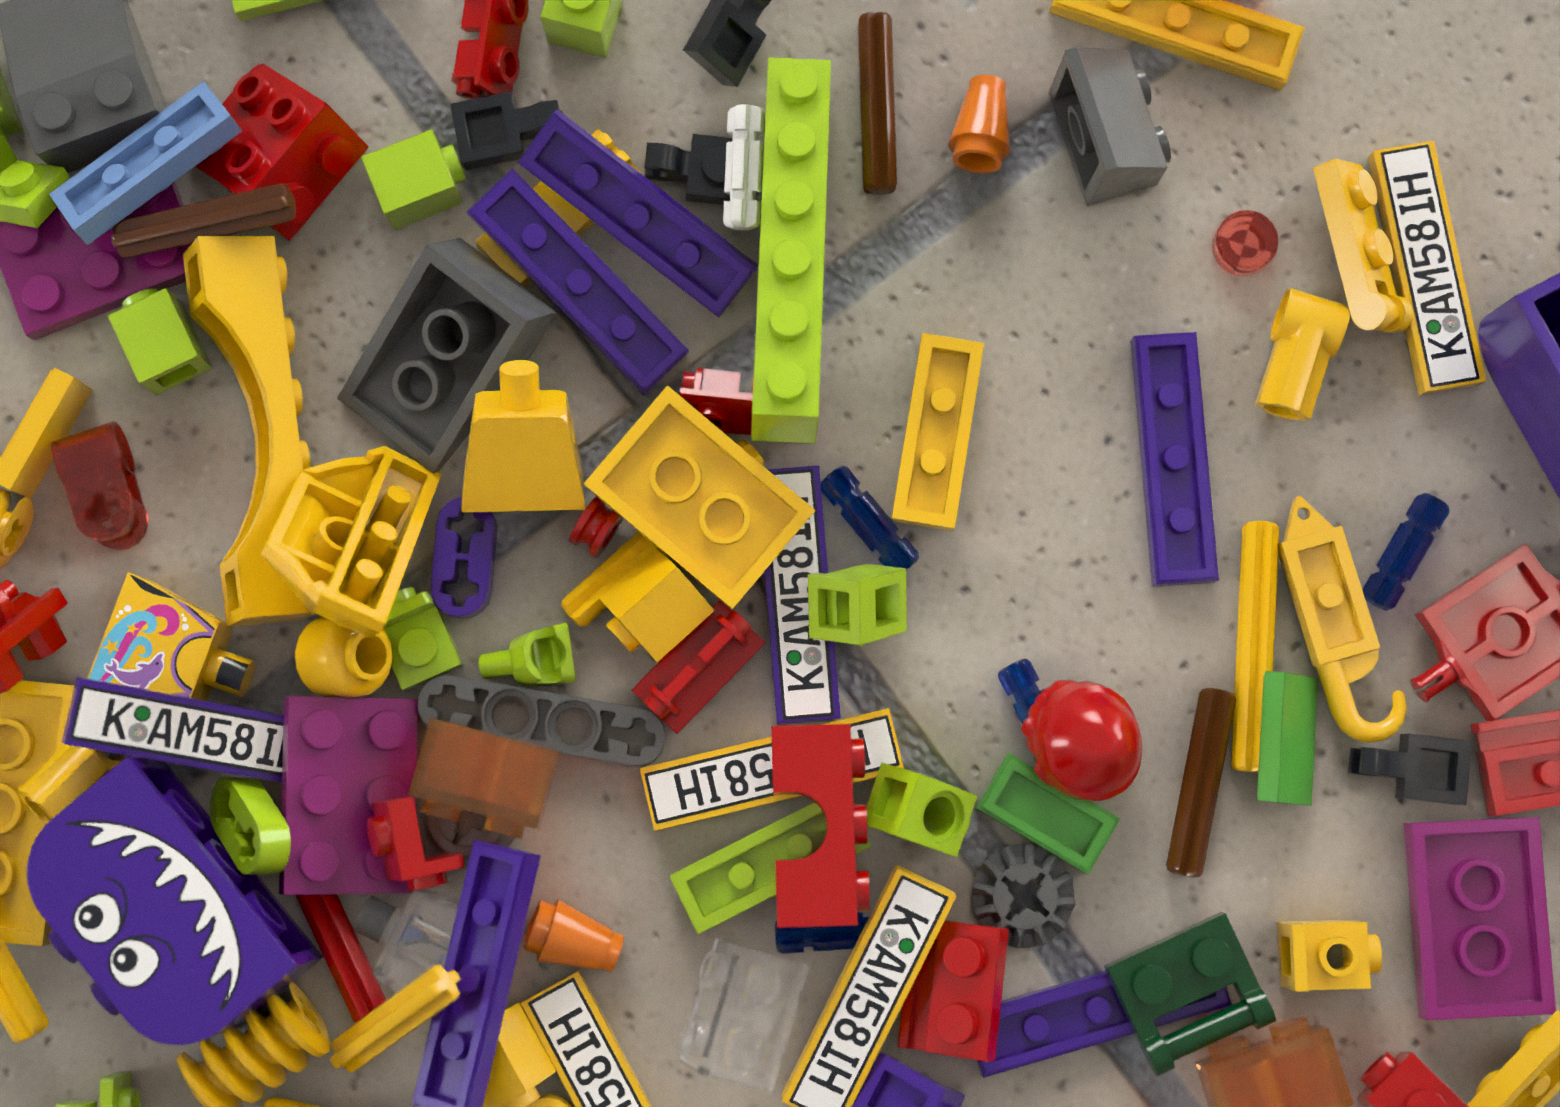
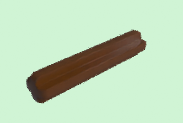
(877, 103)
(211, 217)
(1201, 782)

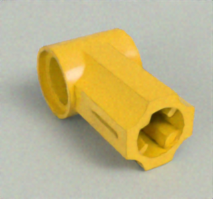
(1305, 338)
(65, 778)

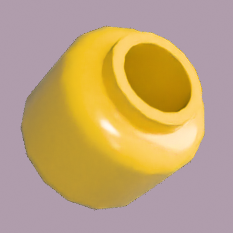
(341, 661)

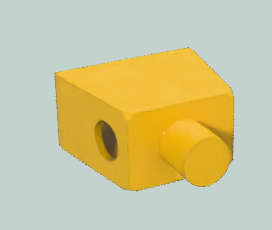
(522, 447)

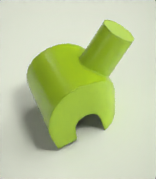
(534, 658)

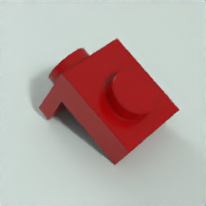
(397, 839)
(1405, 1083)

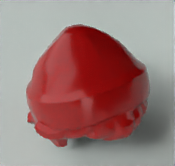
(1083, 740)

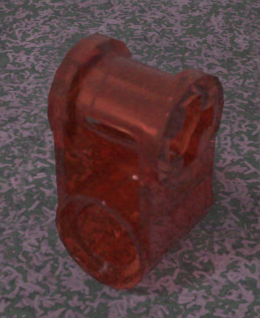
(99, 475)

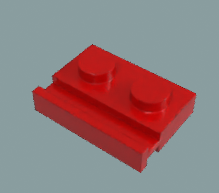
(1519, 762)
(957, 994)

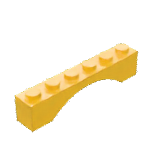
(238, 302)

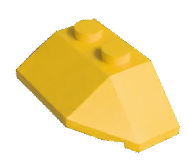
(351, 535)

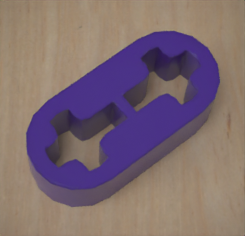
(448, 558)

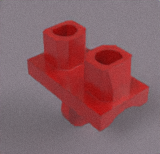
(31, 625)

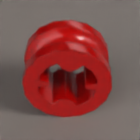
(596, 527)

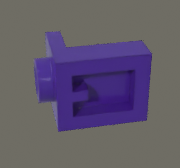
(899, 1085)

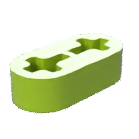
(250, 826)

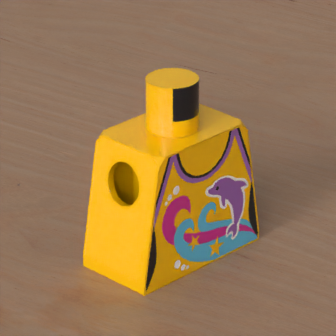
(168, 645)

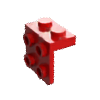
(283, 140)

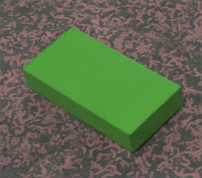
(1287, 738)
(1045, 816)

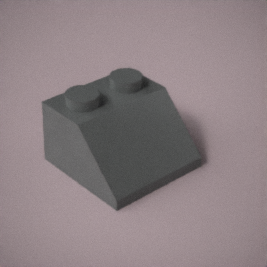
(1108, 123)

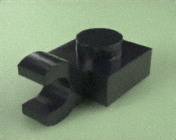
(727, 38)
(493, 128)
(701, 168)
(1423, 767)

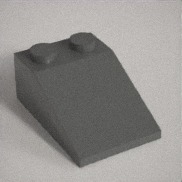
(78, 76)
(441, 347)

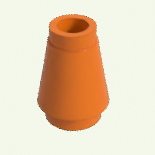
(981, 129)
(571, 938)

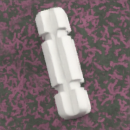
(744, 167)

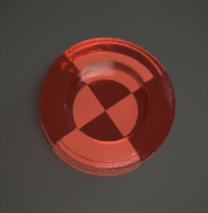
(1245, 243)

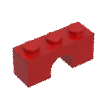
(822, 766)

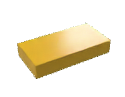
(46, 420)

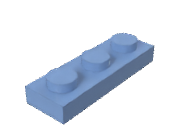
(145, 163)

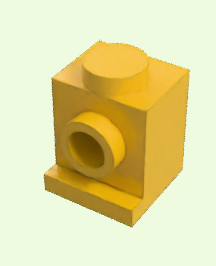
(1305, 948)

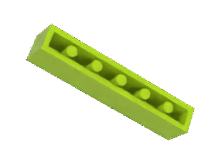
(791, 251)

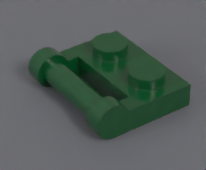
(1180, 972)

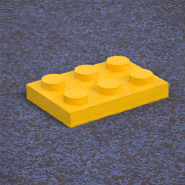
(699, 497)

